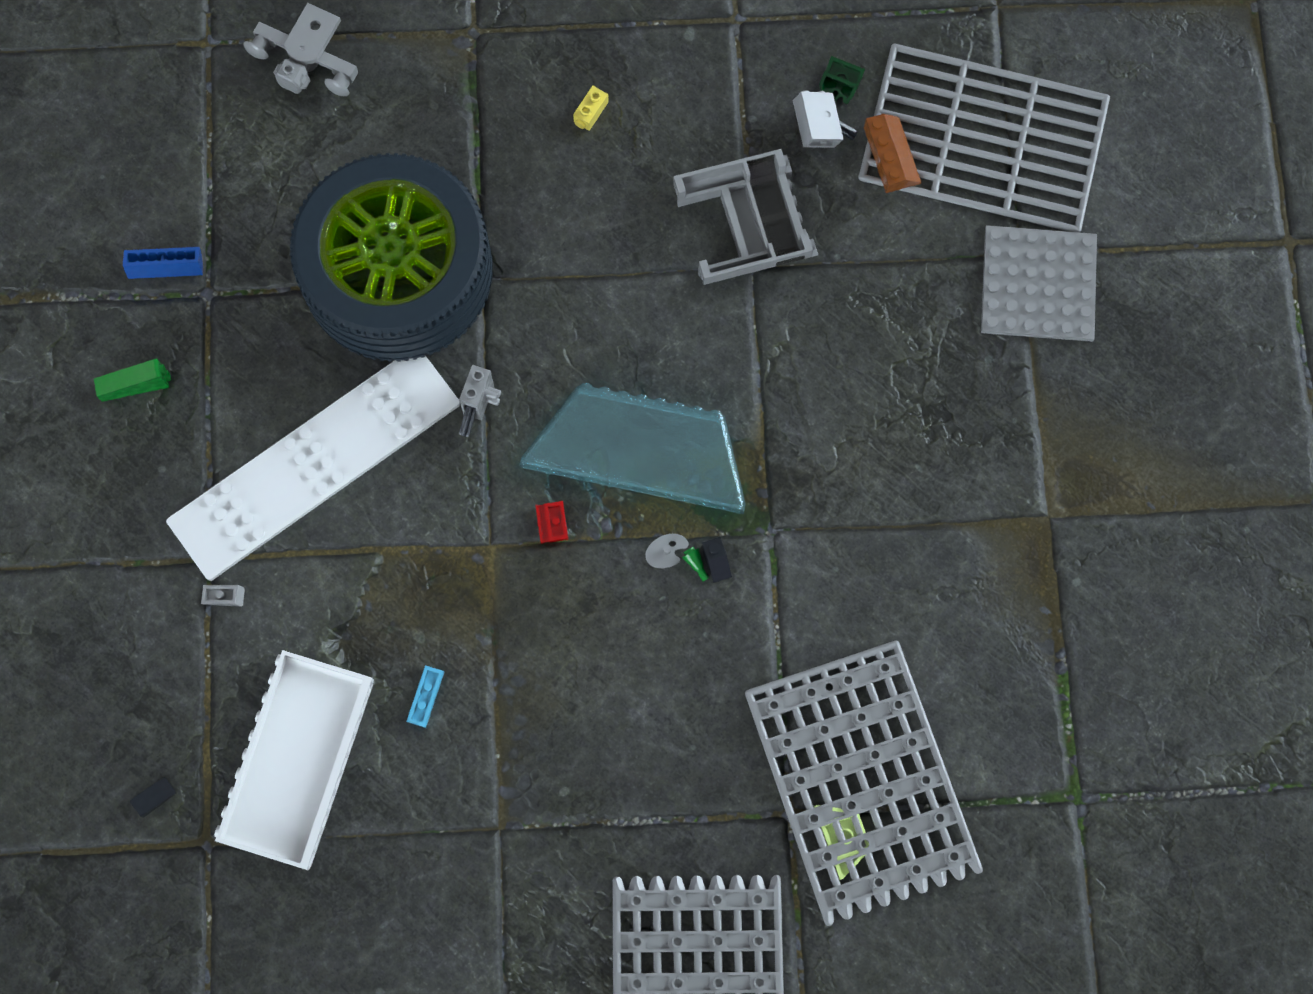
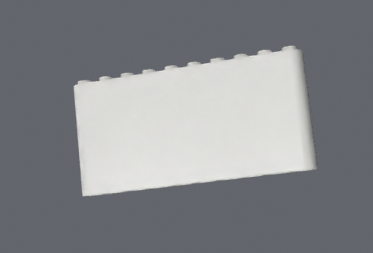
(294, 760)

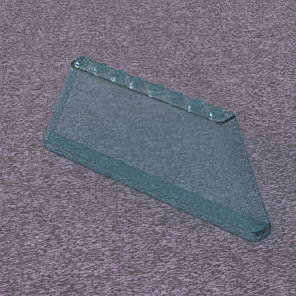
(640, 447)

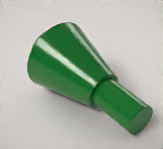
(694, 559)

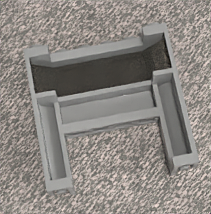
(757, 209)

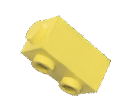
(590, 108)

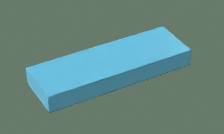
(425, 696)

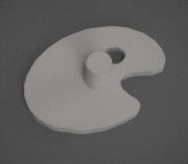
(661, 554)

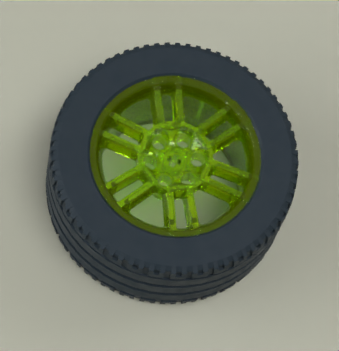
(377, 198)

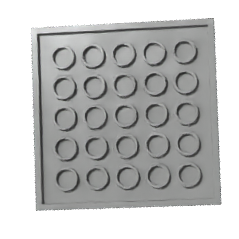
(1039, 283)

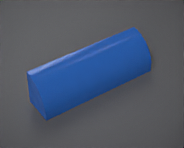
(163, 262)

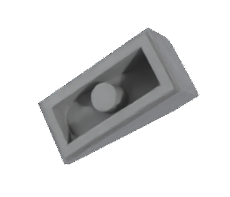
(223, 595)

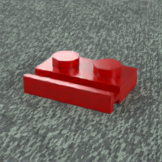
(552, 522)

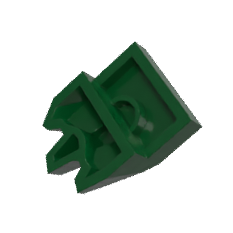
(841, 79)

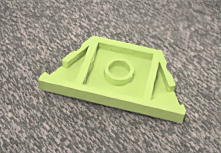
(849, 832)

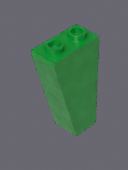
(132, 381)

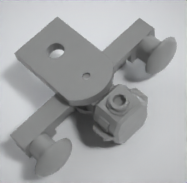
(304, 51)

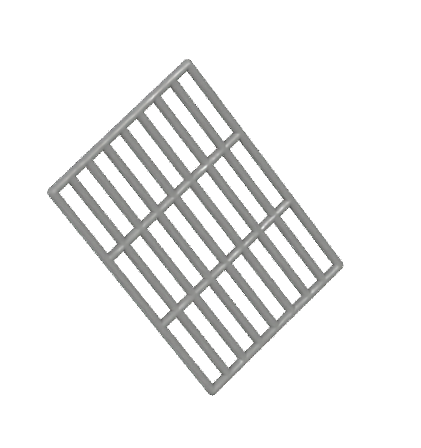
(1020, 146)

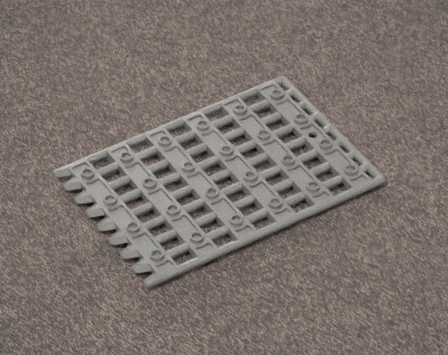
(874, 755)
(697, 941)

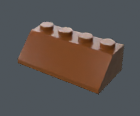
(891, 152)

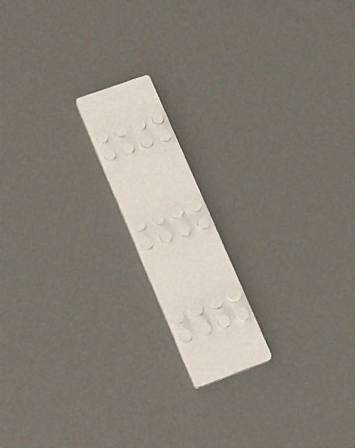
(311, 464)

